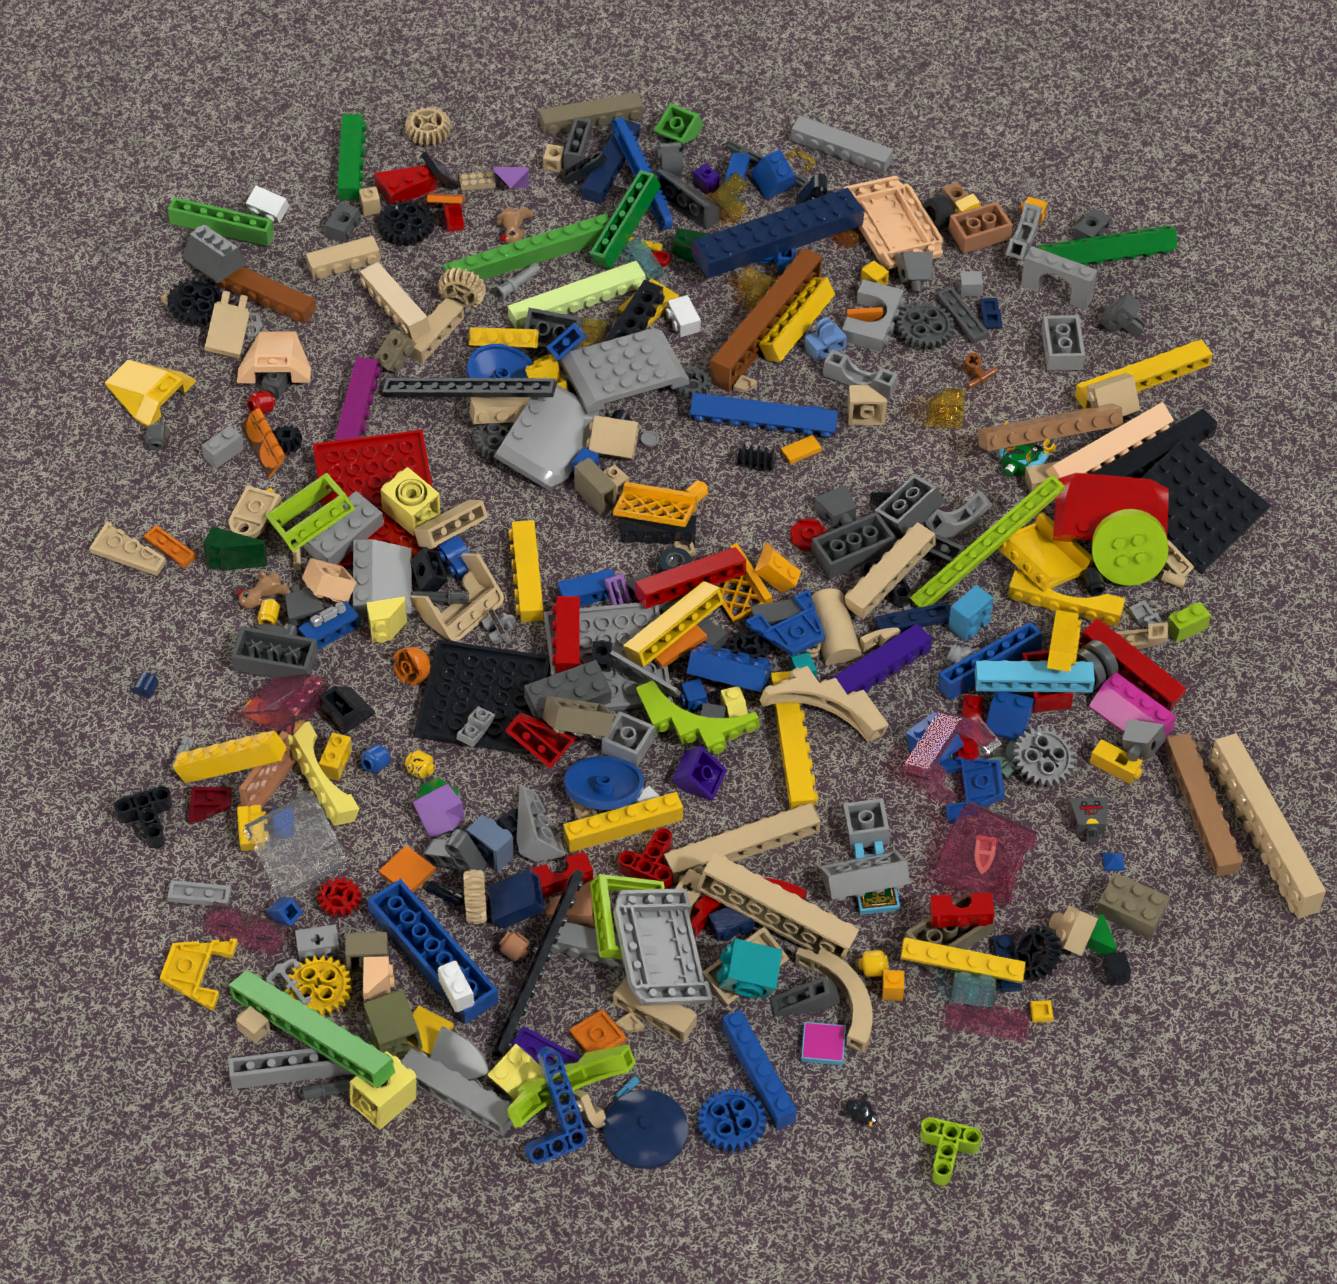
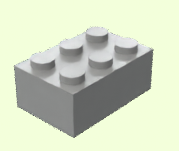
(1063, 342)

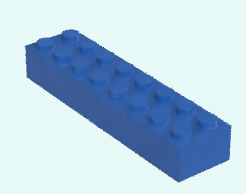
(429, 945)

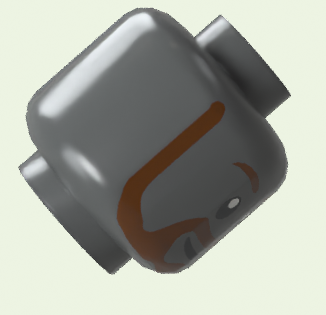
(157, 436)

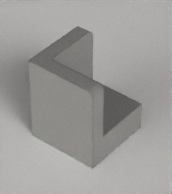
(971, 283)

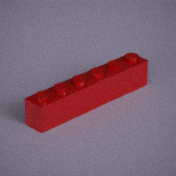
(683, 579)
(1136, 666)

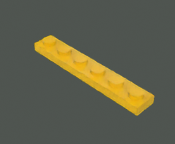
(962, 960)

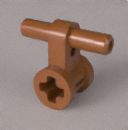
(973, 363)

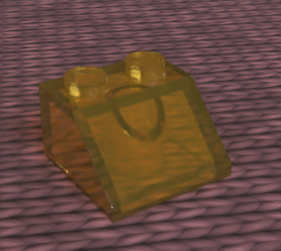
(946, 409)

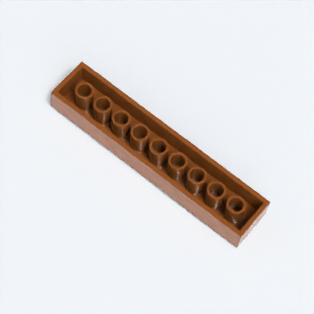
(743, 344)

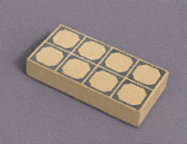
(477, 180)

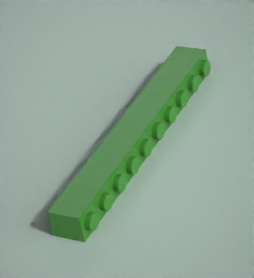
(533, 249)
(313, 1029)

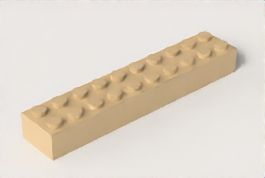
(1267, 826)

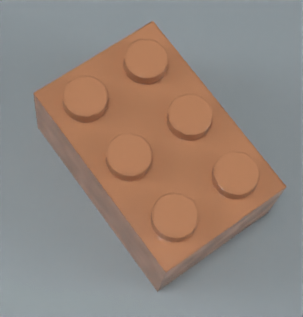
(980, 227)

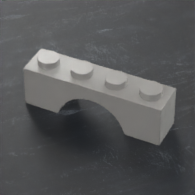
(840, 368)

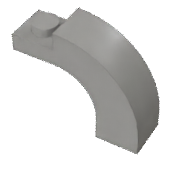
(1025, 233)
(961, 520)

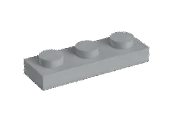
(198, 893)

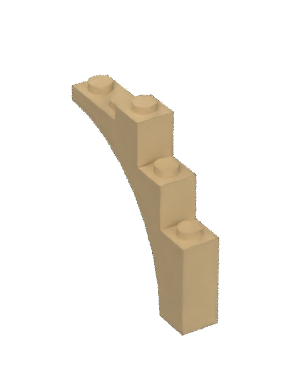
(829, 695)

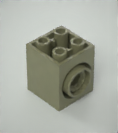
(390, 1023)

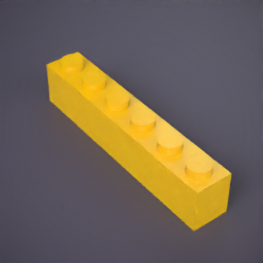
(797, 319)
(527, 571)
(673, 624)
(1064, 641)
(229, 756)
(623, 822)

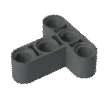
(455, 853)

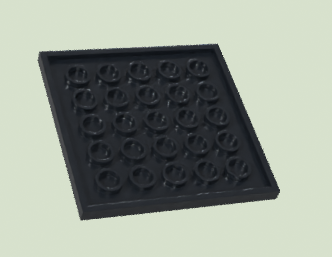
(1205, 503)
(472, 677)

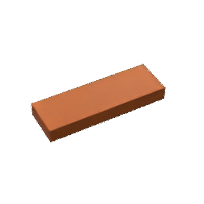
(169, 546)
(684, 644)

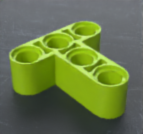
(948, 1145)

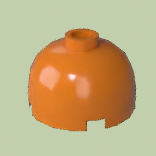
(410, 661)

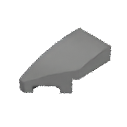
(1143, 614)

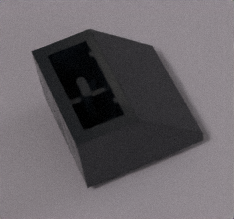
(345, 708)

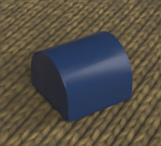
(145, 685)

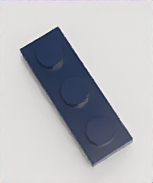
(1002, 948)

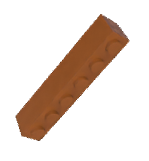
(270, 294)

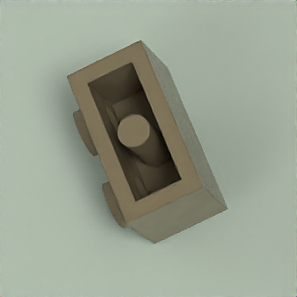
(395, 350)

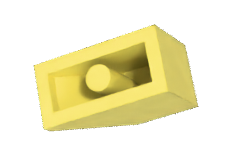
(734, 702)

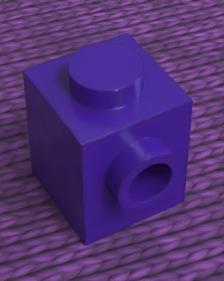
(706, 179)

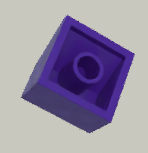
(699, 773)

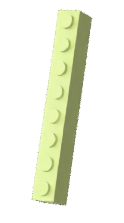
(580, 293)

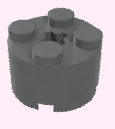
(670, 158)

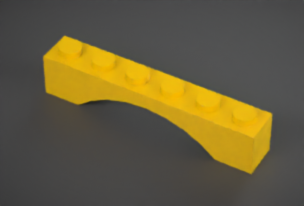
(1104, 607)

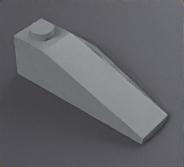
(534, 829)

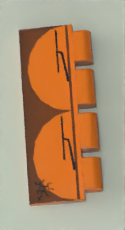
(263, 442)

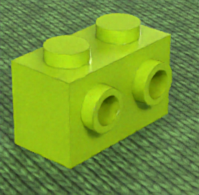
(1188, 621)

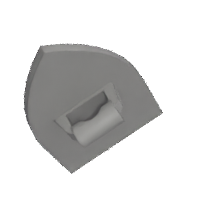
(459, 1054)

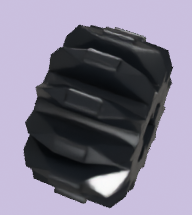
(288, 438)

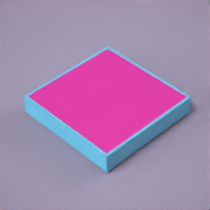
(823, 1043)

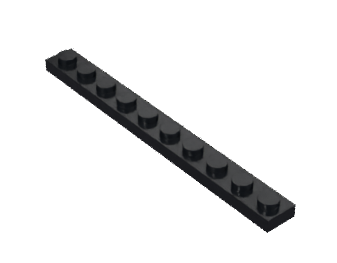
(469, 387)
(535, 971)

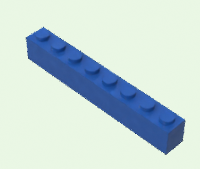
(764, 414)

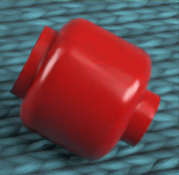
(261, 400)

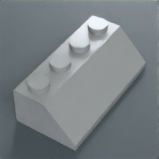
(865, 875)

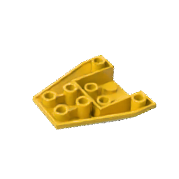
(145, 388)

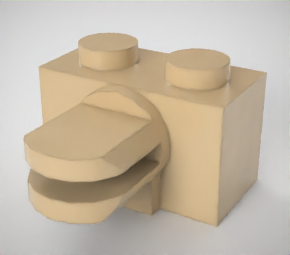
(1073, 928)

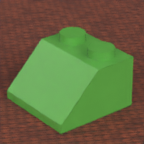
(679, 124)

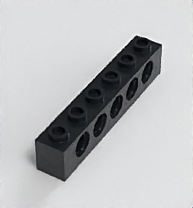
(638, 311)

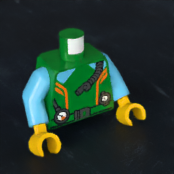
(1017, 458)

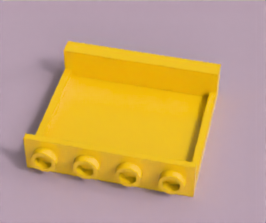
(1042, 558)

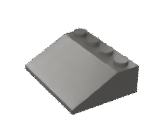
(381, 573)

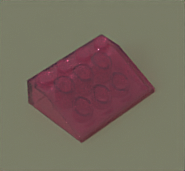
(286, 702)

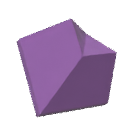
(514, 176)
(440, 810)

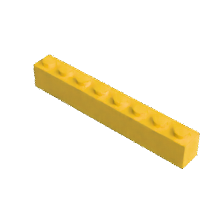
(1156, 369)
(794, 749)

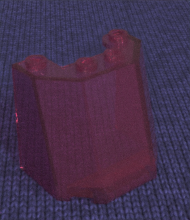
(983, 854)

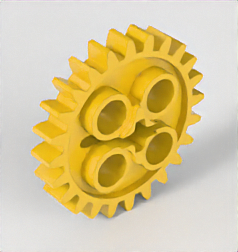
(320, 986)

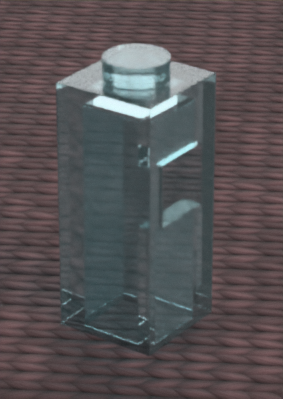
(645, 258)

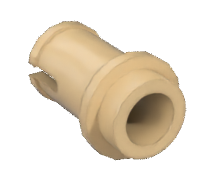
(1174, 579)

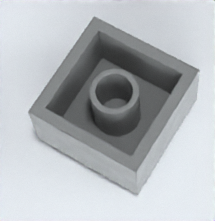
(628, 739)
(866, 822)

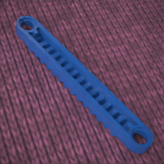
(637, 162)

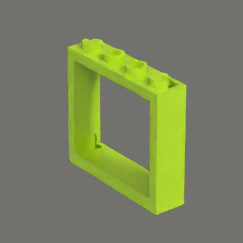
(317, 521)
(602, 908)

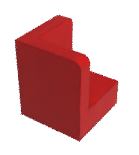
(454, 217)

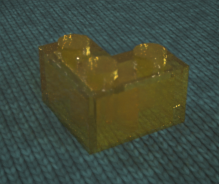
(727, 197)
(754, 286)

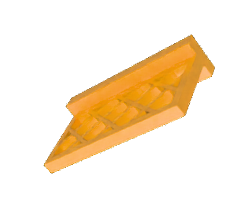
(663, 499)
(756, 586)

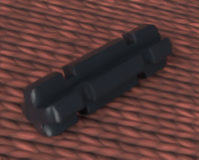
(445, 892)

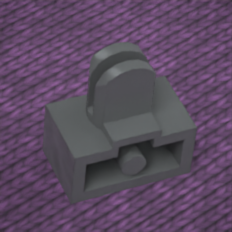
(1123, 315)

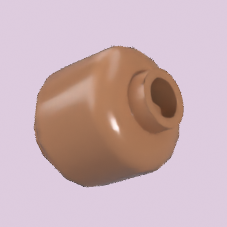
(514, 946)

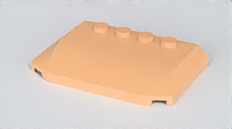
(895, 220)

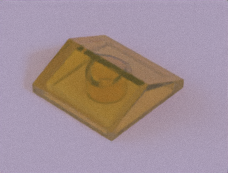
(595, 330)

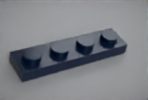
(923, 616)

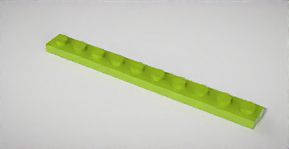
(988, 542)

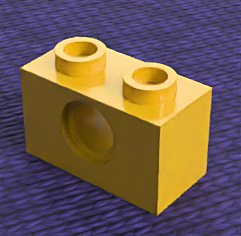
(335, 756)

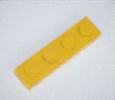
(513, 337)

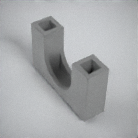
(1079, 276)
(875, 334)

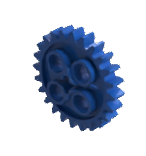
(751, 1115)

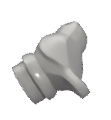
(957, 653)

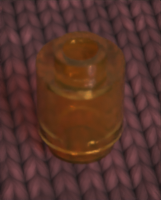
(847, 238)

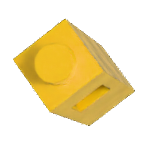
(1116, 762)

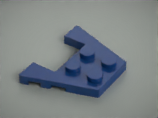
(794, 633)
(981, 782)

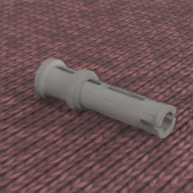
(511, 284)

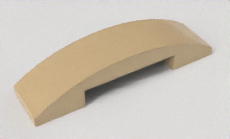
(1144, 638)

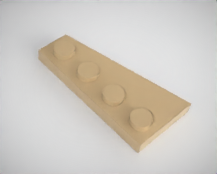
(118, 547)

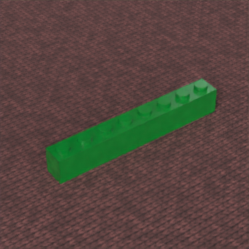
(1116, 245)

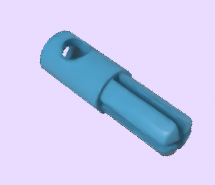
(628, 1087)

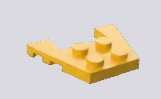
(187, 967)

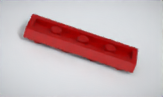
(971, 706)

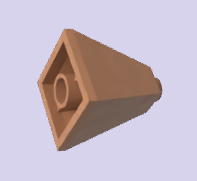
(582, 910)

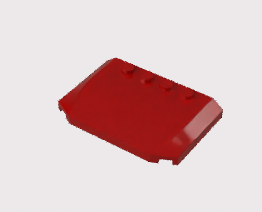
(1095, 496)

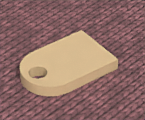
(251, 511)

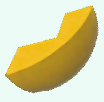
(546, 367)

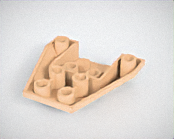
(275, 354)

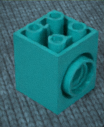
(749, 969)

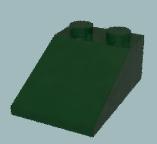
(233, 551)

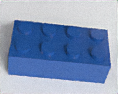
(729, 667)

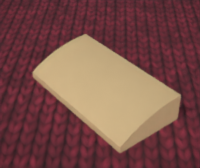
(710, 974)

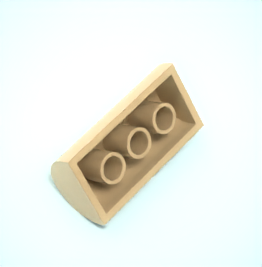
(840, 637)

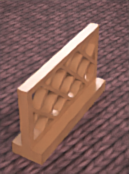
(266, 778)

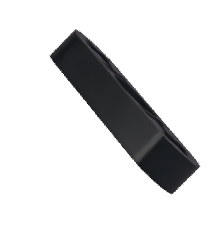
(583, 167)

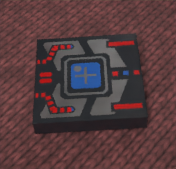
(439, 170)

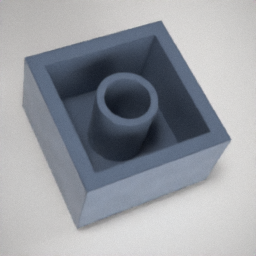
(492, 842)

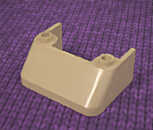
(463, 617)

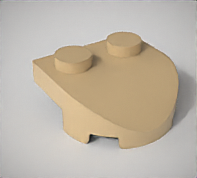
(589, 1111)

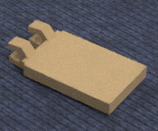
(227, 327)

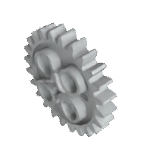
(1052, 745)

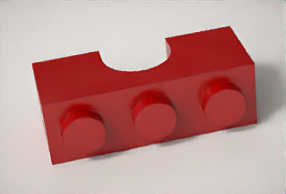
(554, 883)
(945, 913)

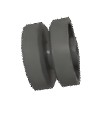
(1103, 661)

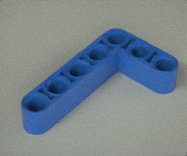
(561, 1109)

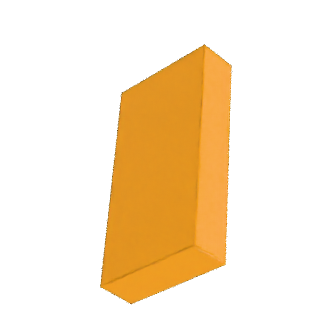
(801, 449)

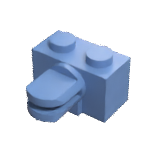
(825, 339)

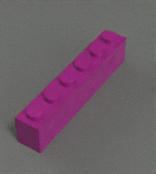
(358, 399)

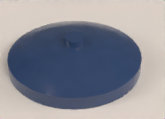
(645, 1129)

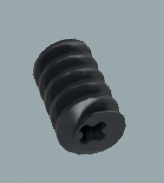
(756, 457)

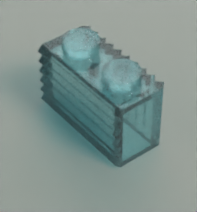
(973, 989)

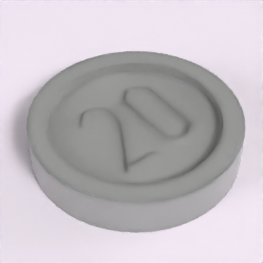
(649, 439)

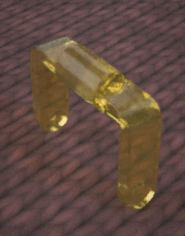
(805, 156)

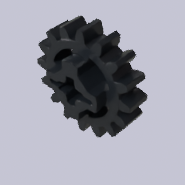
(749, 643)

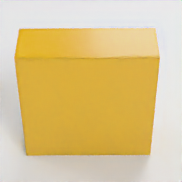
(1041, 1011)

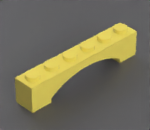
(337, 805)

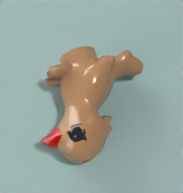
(512, 221)
(266, 587)

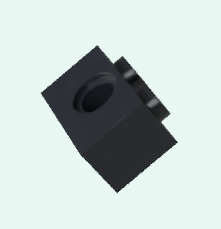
(429, 570)

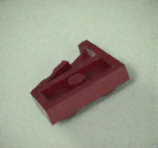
(208, 802)

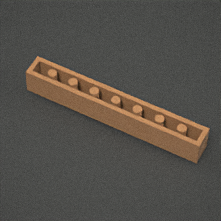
(1050, 427)
(1203, 805)

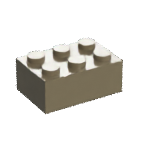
(578, 717)
(1133, 905)

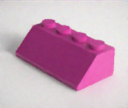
(1122, 701)

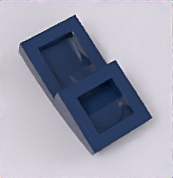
(990, 313)

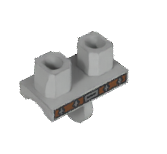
(493, 621)

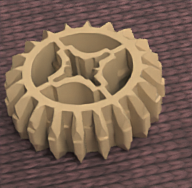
(428, 130)
(462, 287)
(474, 896)

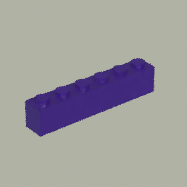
(885, 660)

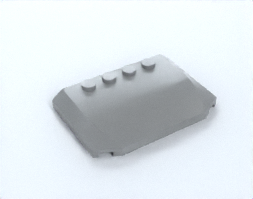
(547, 438)
(660, 947)

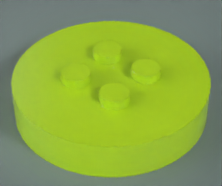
(1130, 547)

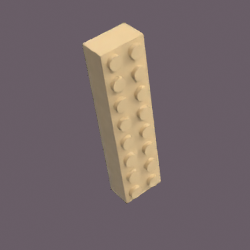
(775, 907)

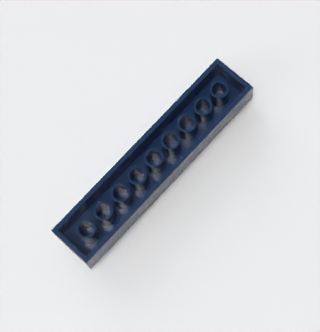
(777, 232)

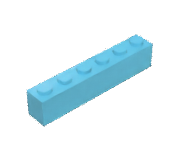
(1032, 677)

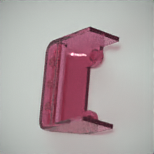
(922, 763)

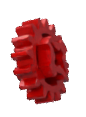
(339, 897)

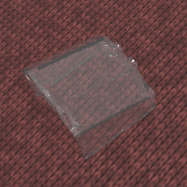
(296, 844)

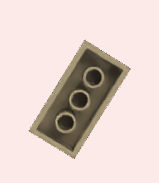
(951, 935)

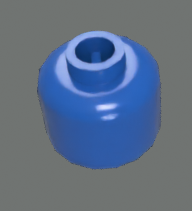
(375, 758)

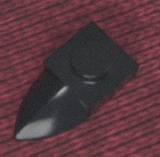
(509, 821)

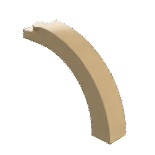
(850, 985)

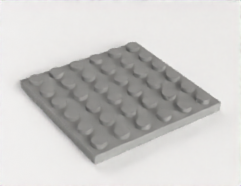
(618, 626)

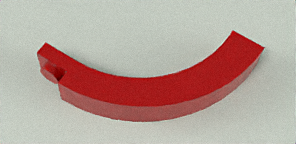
(708, 905)

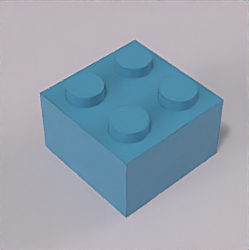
(970, 613)

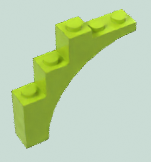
(689, 727)
(589, 1069)

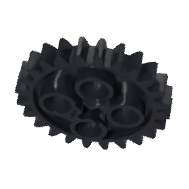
(406, 222)
(193, 301)

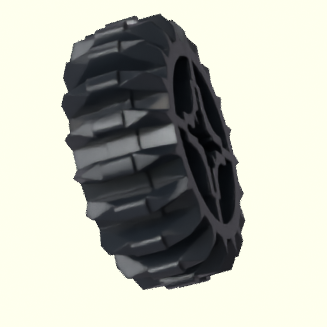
(1032, 946)

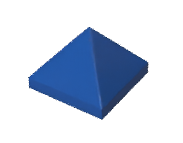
(1113, 861)

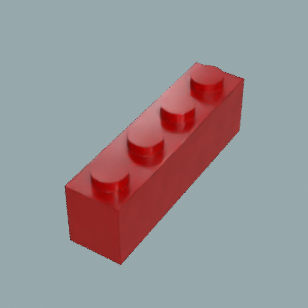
(567, 633)

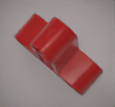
(646, 861)

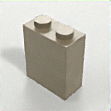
(595, 486)

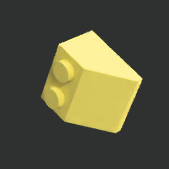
(386, 618)
(514, 1071)

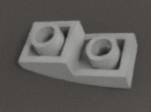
(476, 726)

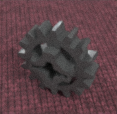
(695, 382)

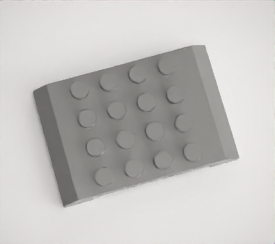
(623, 368)

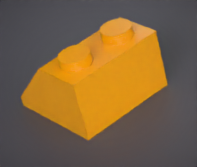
(777, 569)

